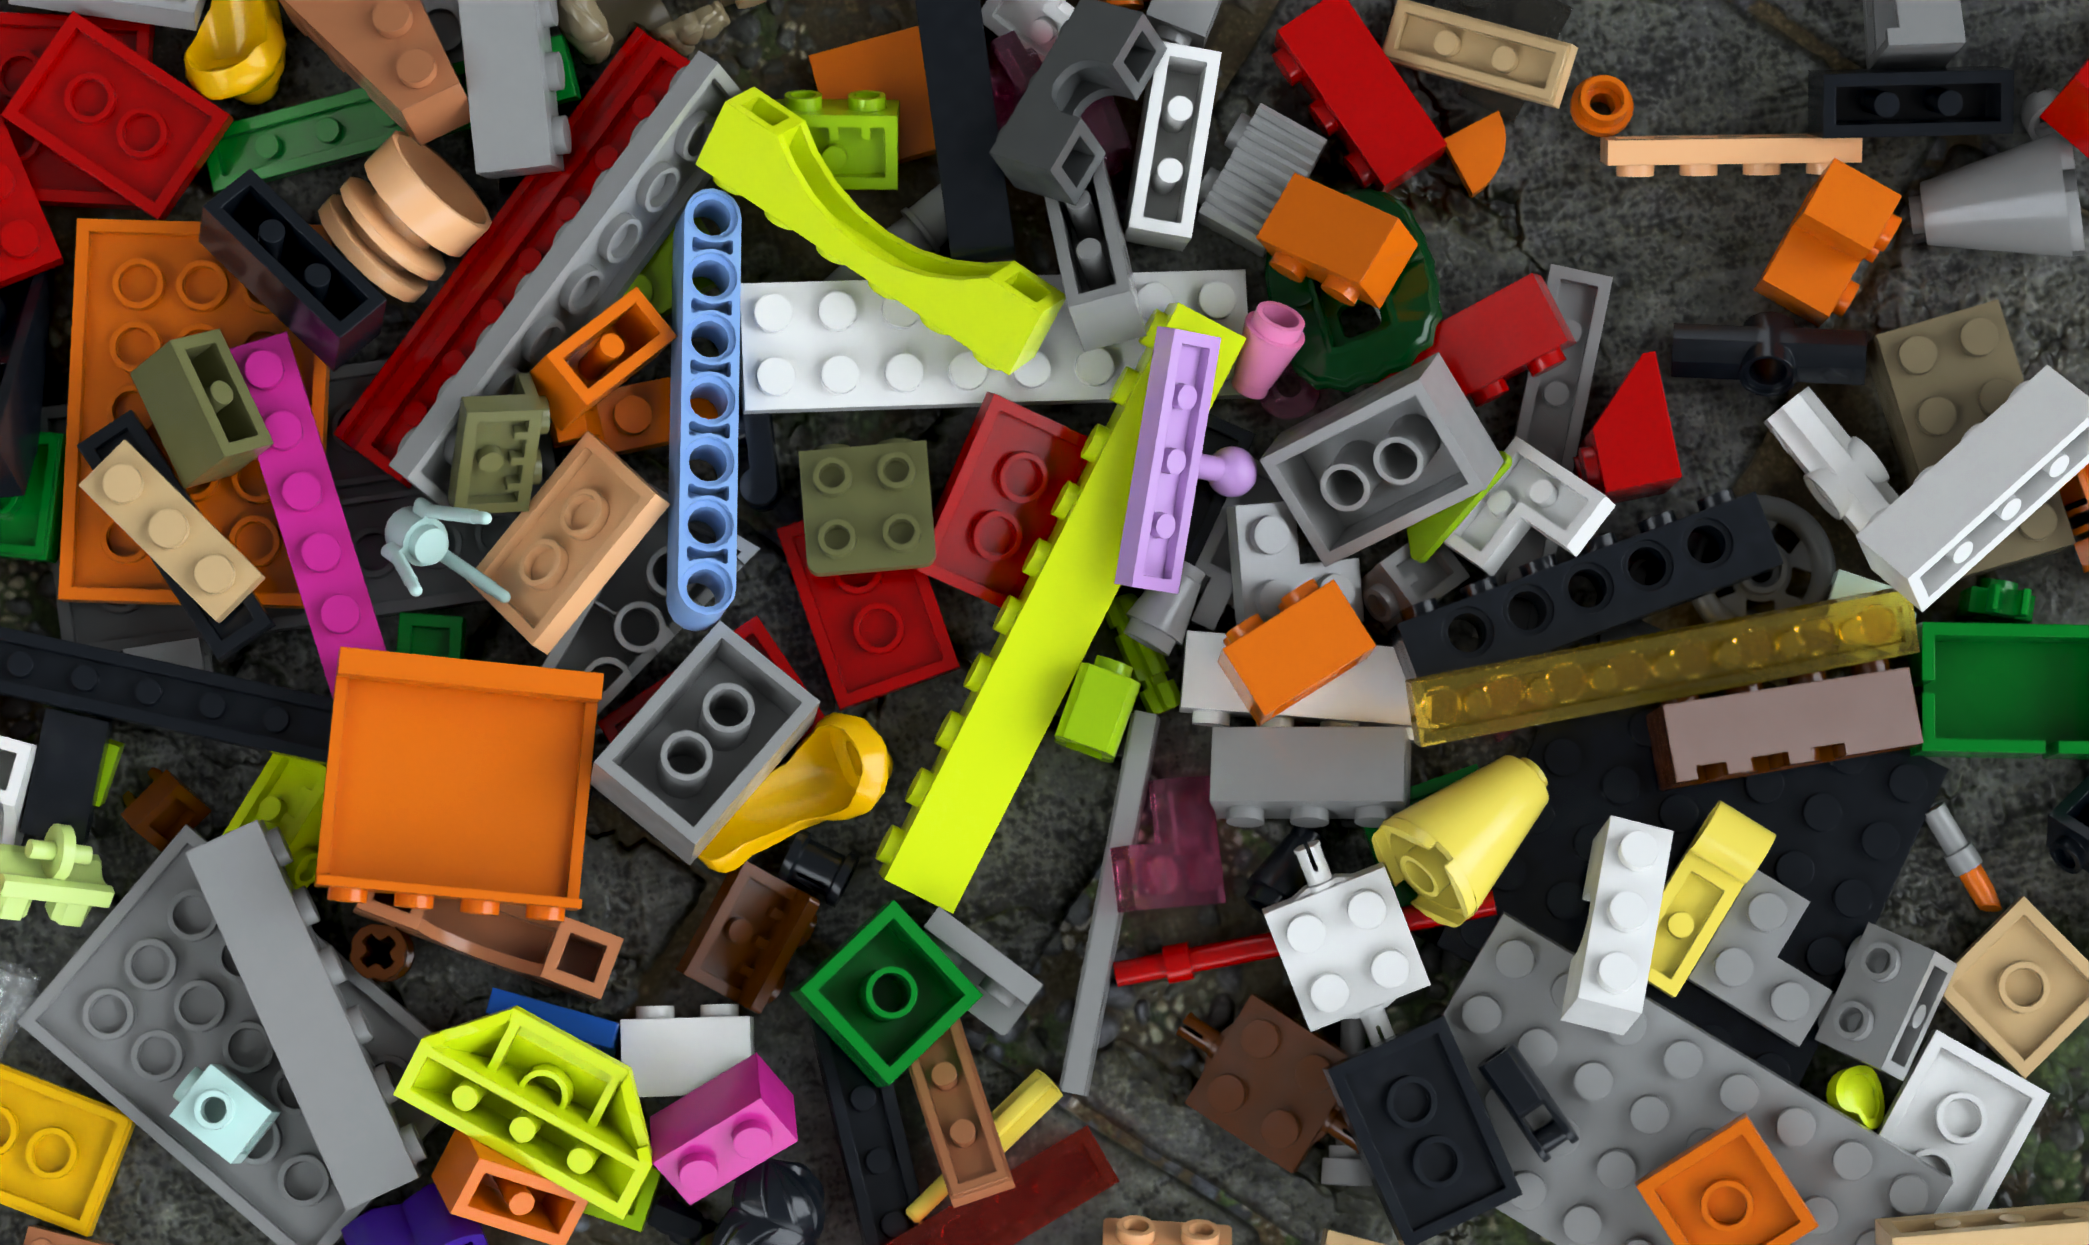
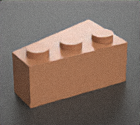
(392, 56)

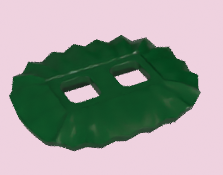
(1406, 323)

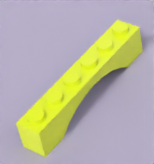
(773, 162)

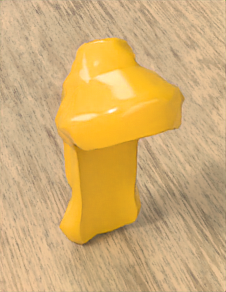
(238, 51)
(831, 777)

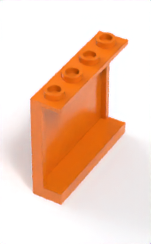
(457, 783)

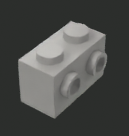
(1884, 1000)

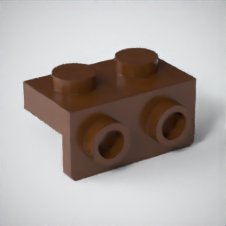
(750, 937)

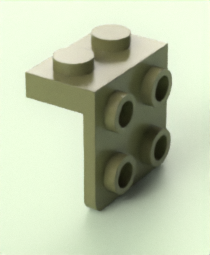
(867, 507)

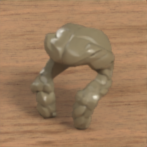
(602, 26)

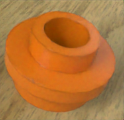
(1607, 91)

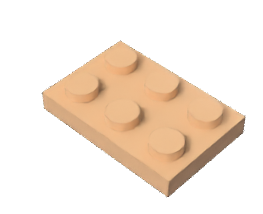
(570, 541)

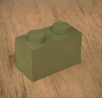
(201, 408)

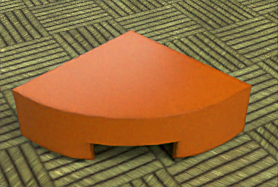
(1478, 152)

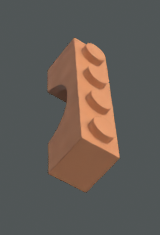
(552, 953)

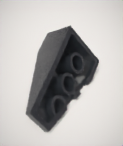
(23, 355)

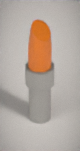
(1962, 858)

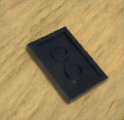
(1422, 1131)

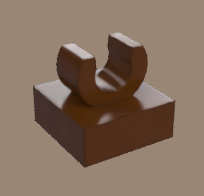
(163, 809)

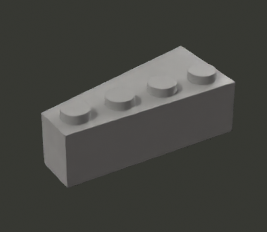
(630, 614)

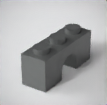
(1096, 56)

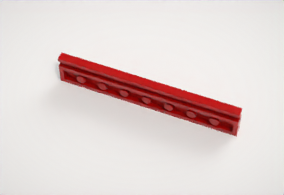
(507, 252)

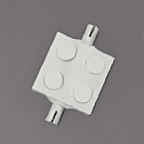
(1345, 945)

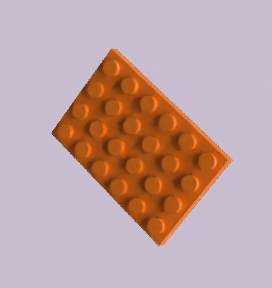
(130, 297)

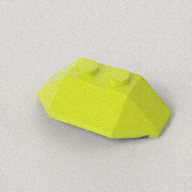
(537, 1102)

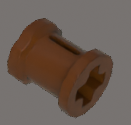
(402, 954)

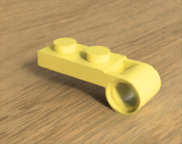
(1703, 890)

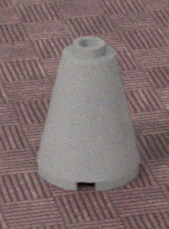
(2006, 202)

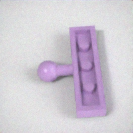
(1172, 461)

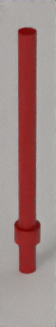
(1181, 962)

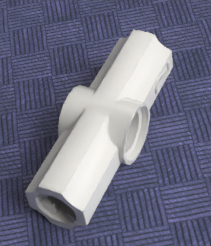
(1837, 467)

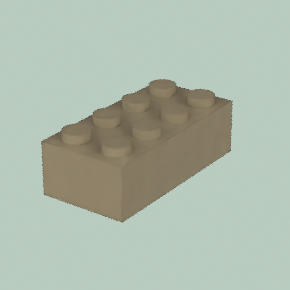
(1940, 383)

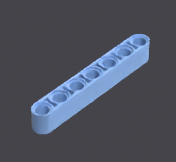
(697, 437)

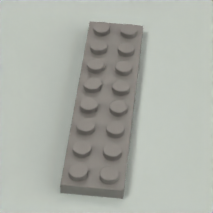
(587, 266)

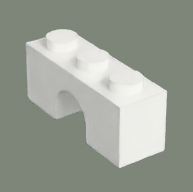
(1616, 951)

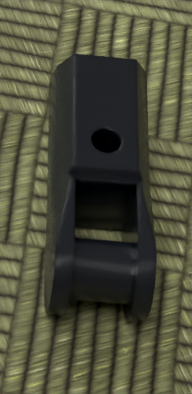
(1521, 1094)

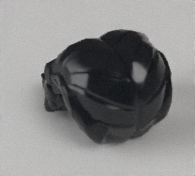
(770, 1206)

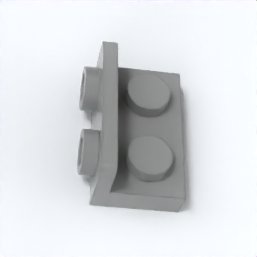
(1004, 984)

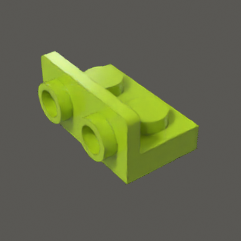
(853, 135)

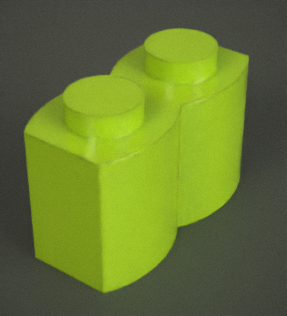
(1098, 709)

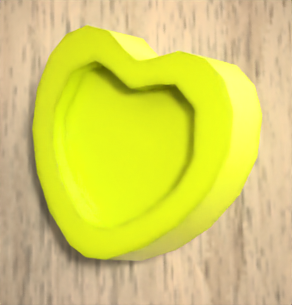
(1858, 1095)

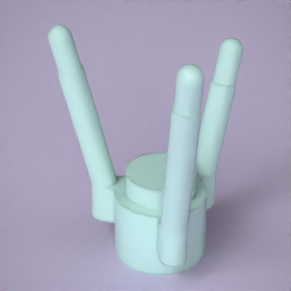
(420, 539)

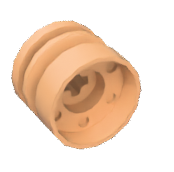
(404, 217)

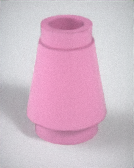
(1272, 341)

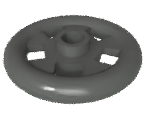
(1811, 555)

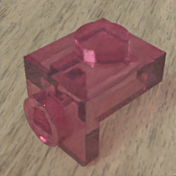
(1010, 73)

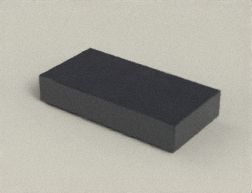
(66, 772)

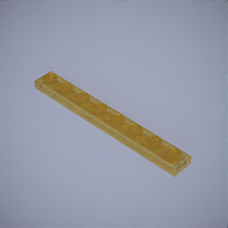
(1660, 666)

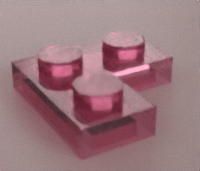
(1185, 859)

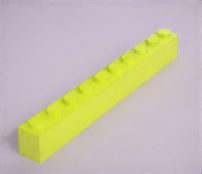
(1037, 648)

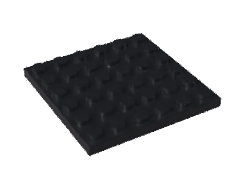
(1836, 843)

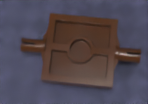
(1267, 1082)

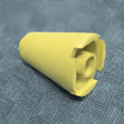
(1462, 837)

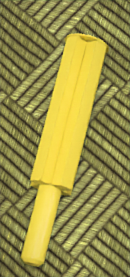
(1011, 1120)

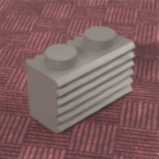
(1261, 165)

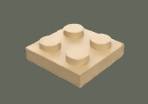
(2020, 987)

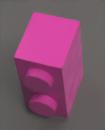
(723, 1129)

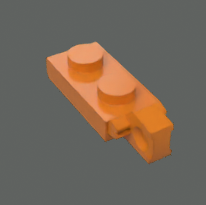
(630, 418)

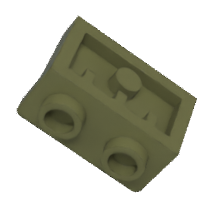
(498, 449)

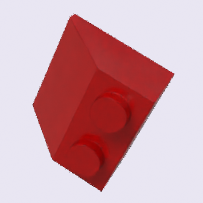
(1632, 441)

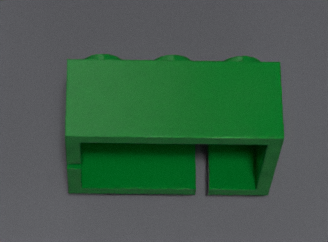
(2002, 690)

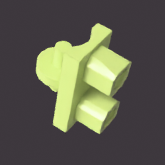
(53, 872)

